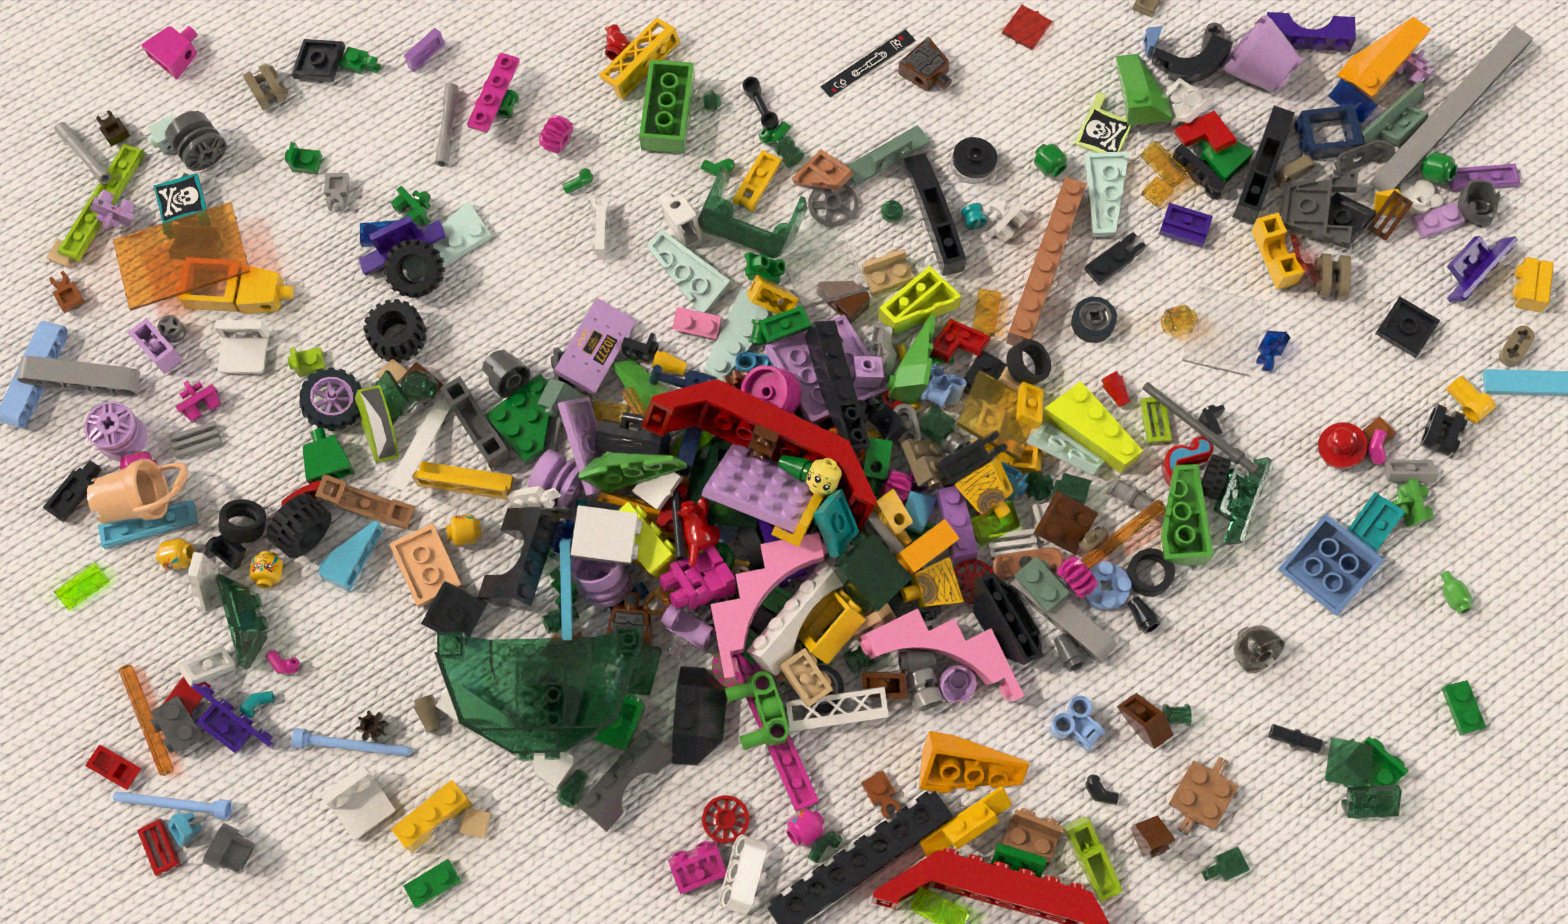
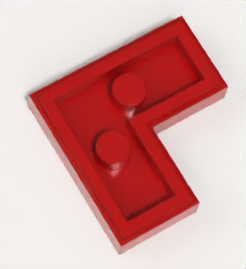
(1209, 128)
(956, 336)

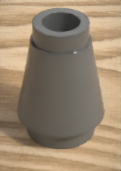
(1069, 653)
(915, 660)

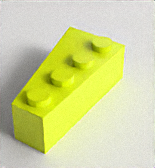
(1091, 425)

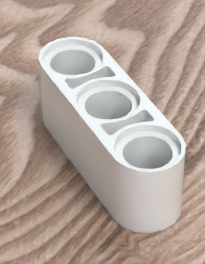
(742, 874)

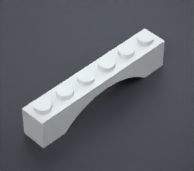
(779, 637)
(552, 772)

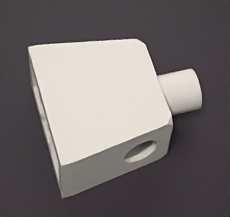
(677, 213)

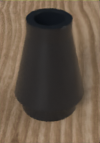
(1143, 615)

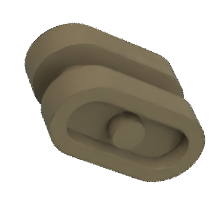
(276, 90)
(1324, 266)

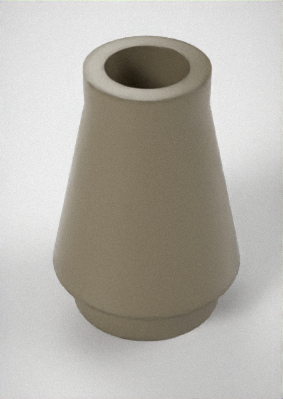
(428, 713)

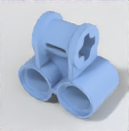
(943, 388)
(1079, 725)

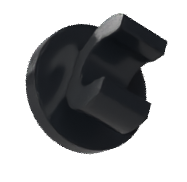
(872, 404)

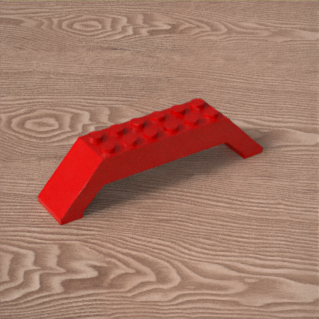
(733, 417)
(995, 886)

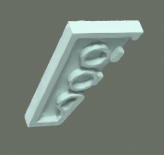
(1105, 185)
(463, 233)
(692, 275)
(734, 336)

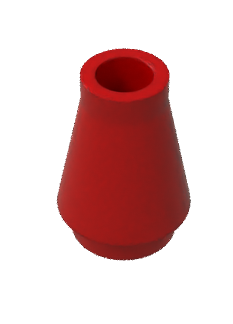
(1116, 388)

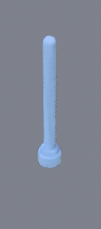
(302, 739)
(220, 809)

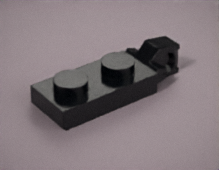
(72, 491)

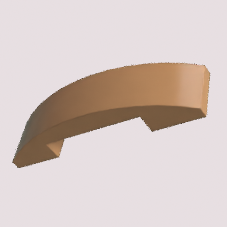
(364, 503)

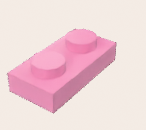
(697, 322)

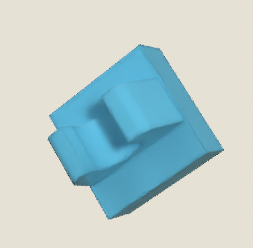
(181, 830)

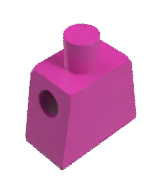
(172, 49)

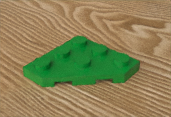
(523, 421)

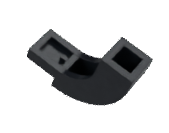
(1196, 67)

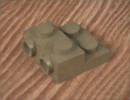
(923, 461)

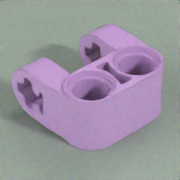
(688, 627)

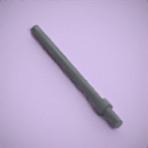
(1235, 454)

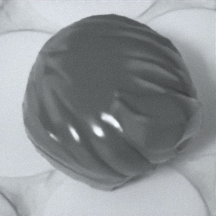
(1479, 202)

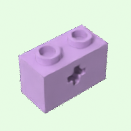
(155, 345)

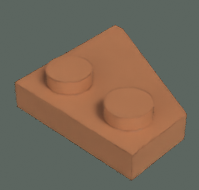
(823, 172)

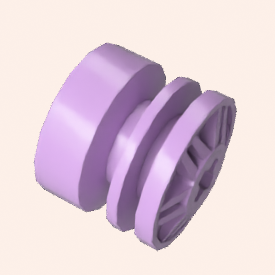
(115, 430)
(554, 472)
(602, 582)

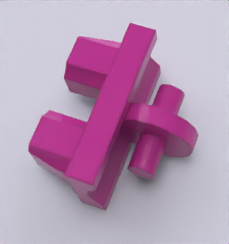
(189, 407)

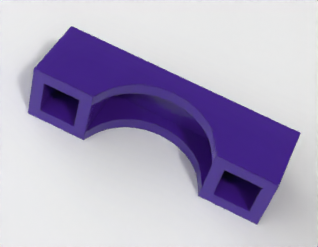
(1336, 36)

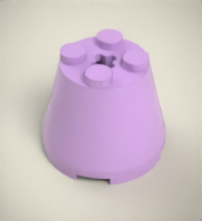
(1263, 56)

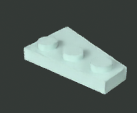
(1064, 447)

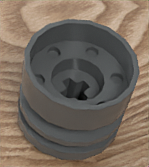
(195, 140)

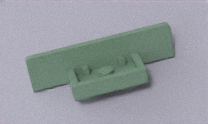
(1400, 119)
(888, 154)

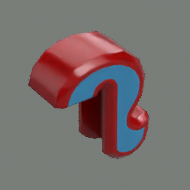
(1196, 453)

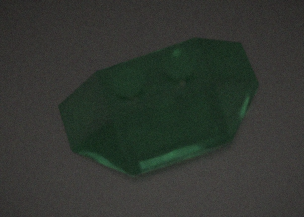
(243, 618)

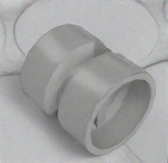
(923, 689)

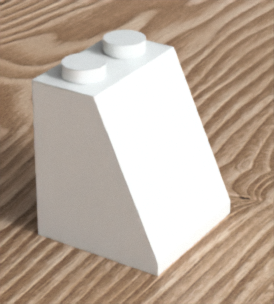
(605, 535)

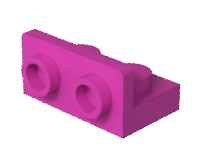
(697, 866)

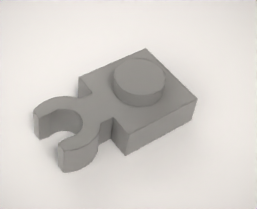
(335, 188)

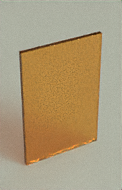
(181, 256)

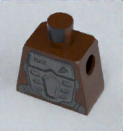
(926, 66)
(631, 615)

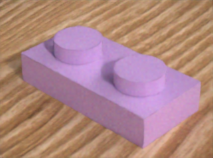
(1438, 220)

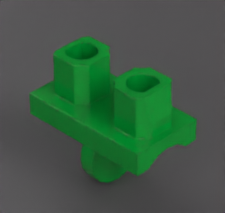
(405, 200)
(764, 267)

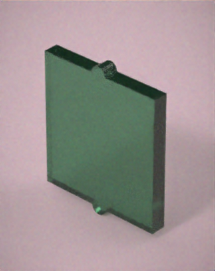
(393, 395)
(1349, 762)

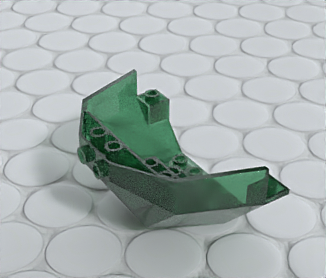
(538, 691)

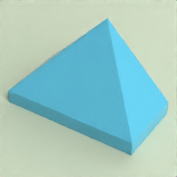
(919, 508)

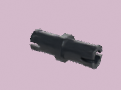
(1295, 738)

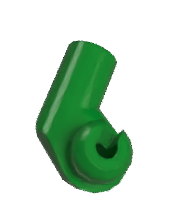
(584, 178)
(726, 554)

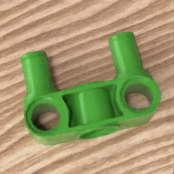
(769, 709)

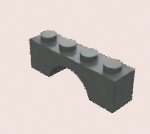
(475, 423)
(604, 800)

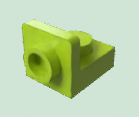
(306, 361)

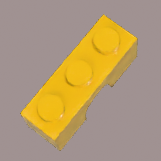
(1270, 238)
(442, 805)

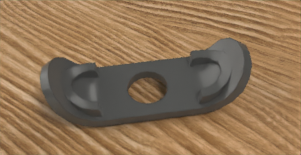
(1372, 151)

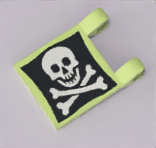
(1102, 129)

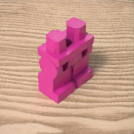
(700, 584)

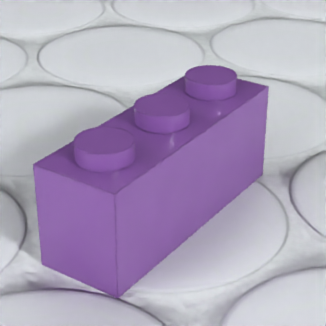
(955, 511)

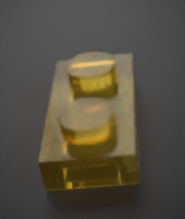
(987, 311)

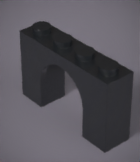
(520, 583)

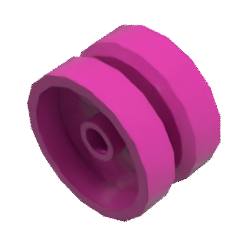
(774, 387)

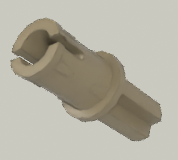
(1094, 539)

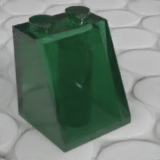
(870, 573)

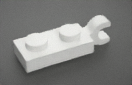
(600, 225)
(533, 497)

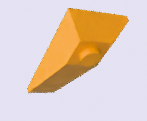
(1380, 61)
(960, 763)

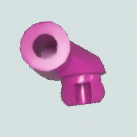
(280, 665)

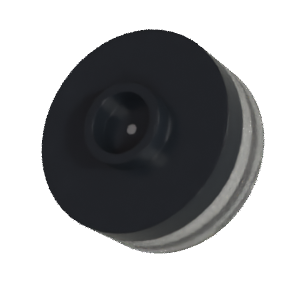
(973, 160)

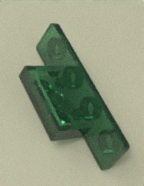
(1240, 498)

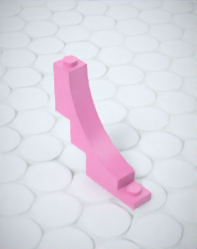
(735, 616)
(979, 653)

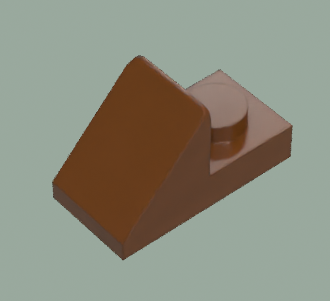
(893, 681)

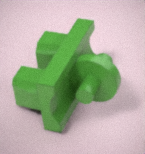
(1411, 501)

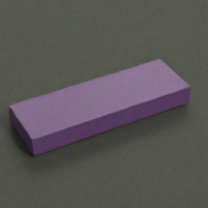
(1499, 175)

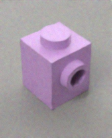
(866, 371)

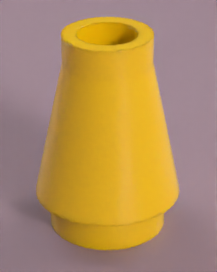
(669, 363)

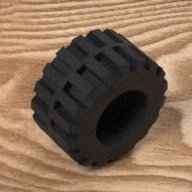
(395, 273)
(391, 314)
(298, 525)

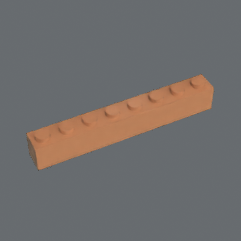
(1046, 261)

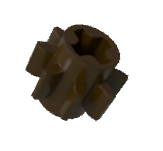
(375, 720)

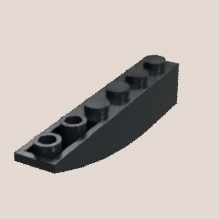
(1263, 165)
(936, 215)
(836, 382)

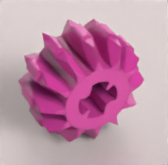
(556, 134)
(900, 483)
(1077, 577)

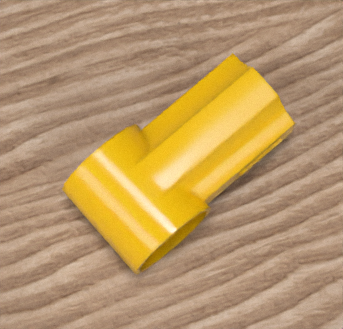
(1474, 404)

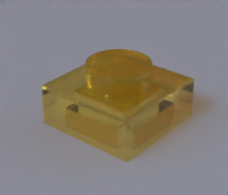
(1157, 192)

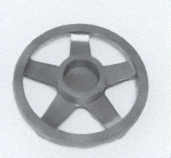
(833, 203)

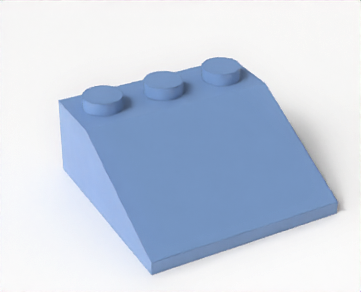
(1331, 564)

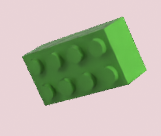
(667, 106)

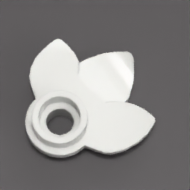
(1422, 195)

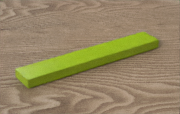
(86, 224)

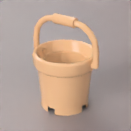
(134, 492)

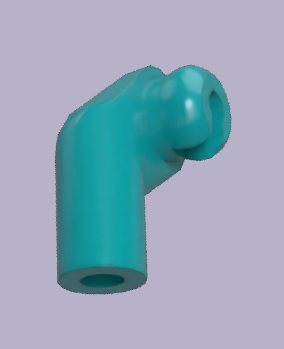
(254, 700)

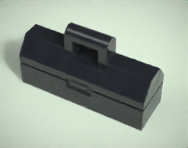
(620, 438)

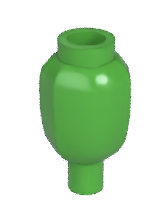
(1456, 593)

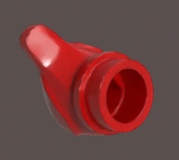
(615, 41)

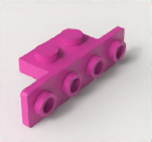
(493, 92)

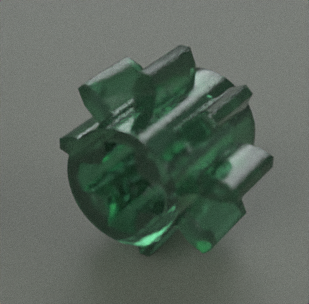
(1039, 485)

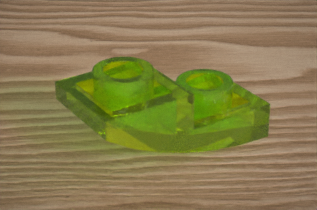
(937, 908)

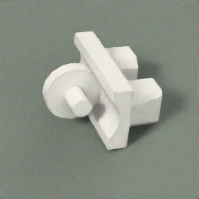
(1190, 108)
(1001, 228)

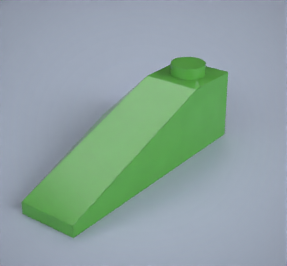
(1141, 94)
(914, 370)
(633, 375)
(622, 470)
(1185, 524)

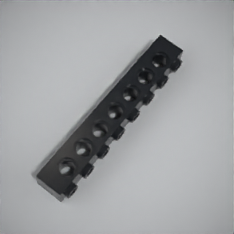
(937, 816)

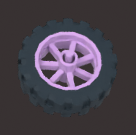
(326, 419)

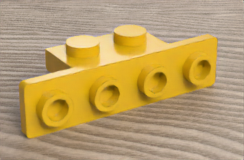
(968, 823)

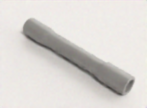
(443, 146)
(94, 166)

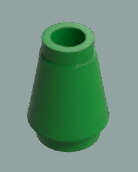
(795, 466)

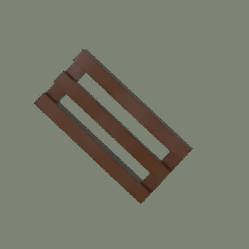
(1378, 232)

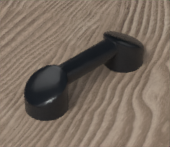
(753, 91)

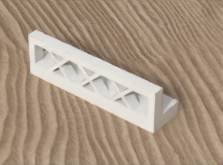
(841, 716)

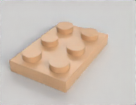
(424, 564)

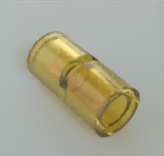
(1161, 162)

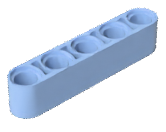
(20, 397)

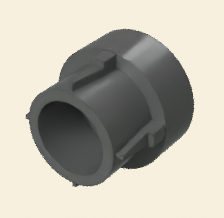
(505, 373)
(228, 850)

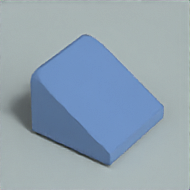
(1151, 38)

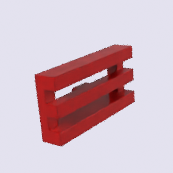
(167, 866)

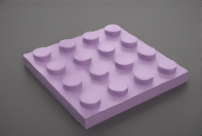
(794, 356)
(758, 489)

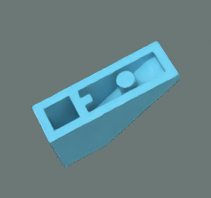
(348, 559)

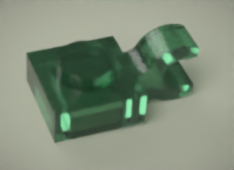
(1227, 864)

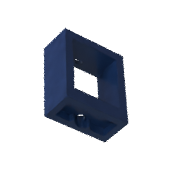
(1350, 126)

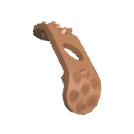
(1008, 565)

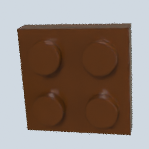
(1065, 522)

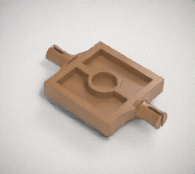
(1203, 795)

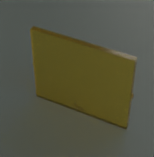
(992, 408)

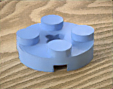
(1119, 583)

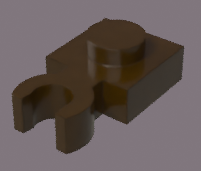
(113, 129)

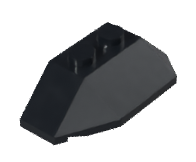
(1002, 610)
(697, 716)

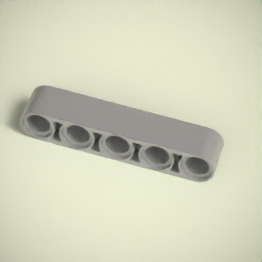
(78, 375)
(1074, 624)

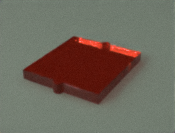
(1027, 27)
(1303, 258)

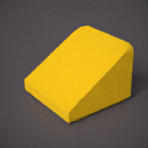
(1380, 199)

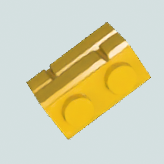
(1533, 284)

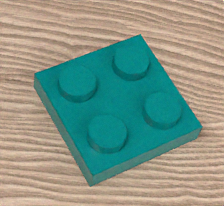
(836, 523)

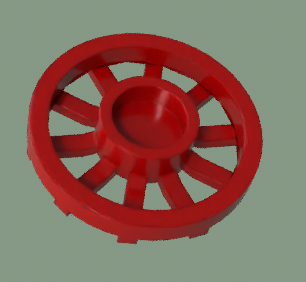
(970, 577)
(725, 819)

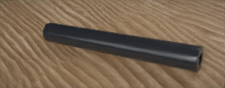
(678, 527)

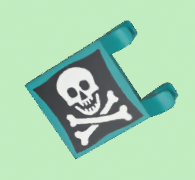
(180, 197)

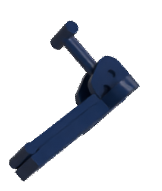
(691, 435)

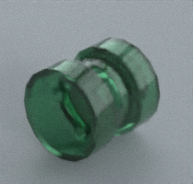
(788, 151)
(857, 660)

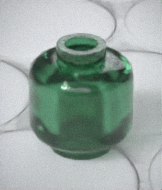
(419, 386)

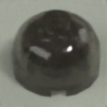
(1256, 646)

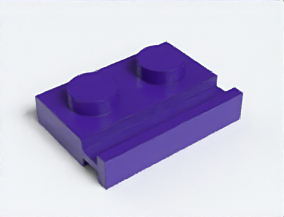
(1185, 225)

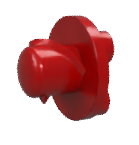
(1342, 445)

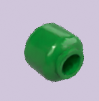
(1050, 160)
(1439, 168)

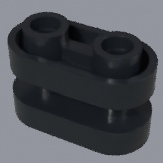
(1448, 442)

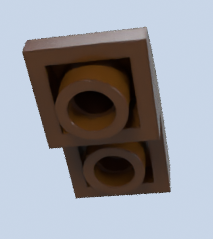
(763, 443)

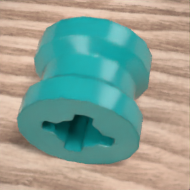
(974, 216)

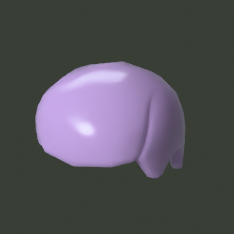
(957, 683)

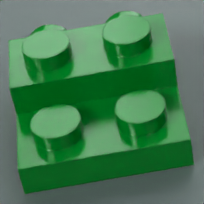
(621, 734)

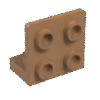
(1032, 833)

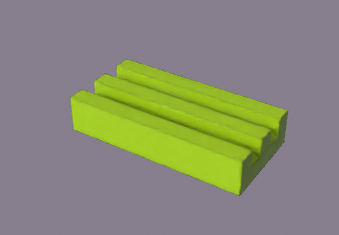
(1158, 439)

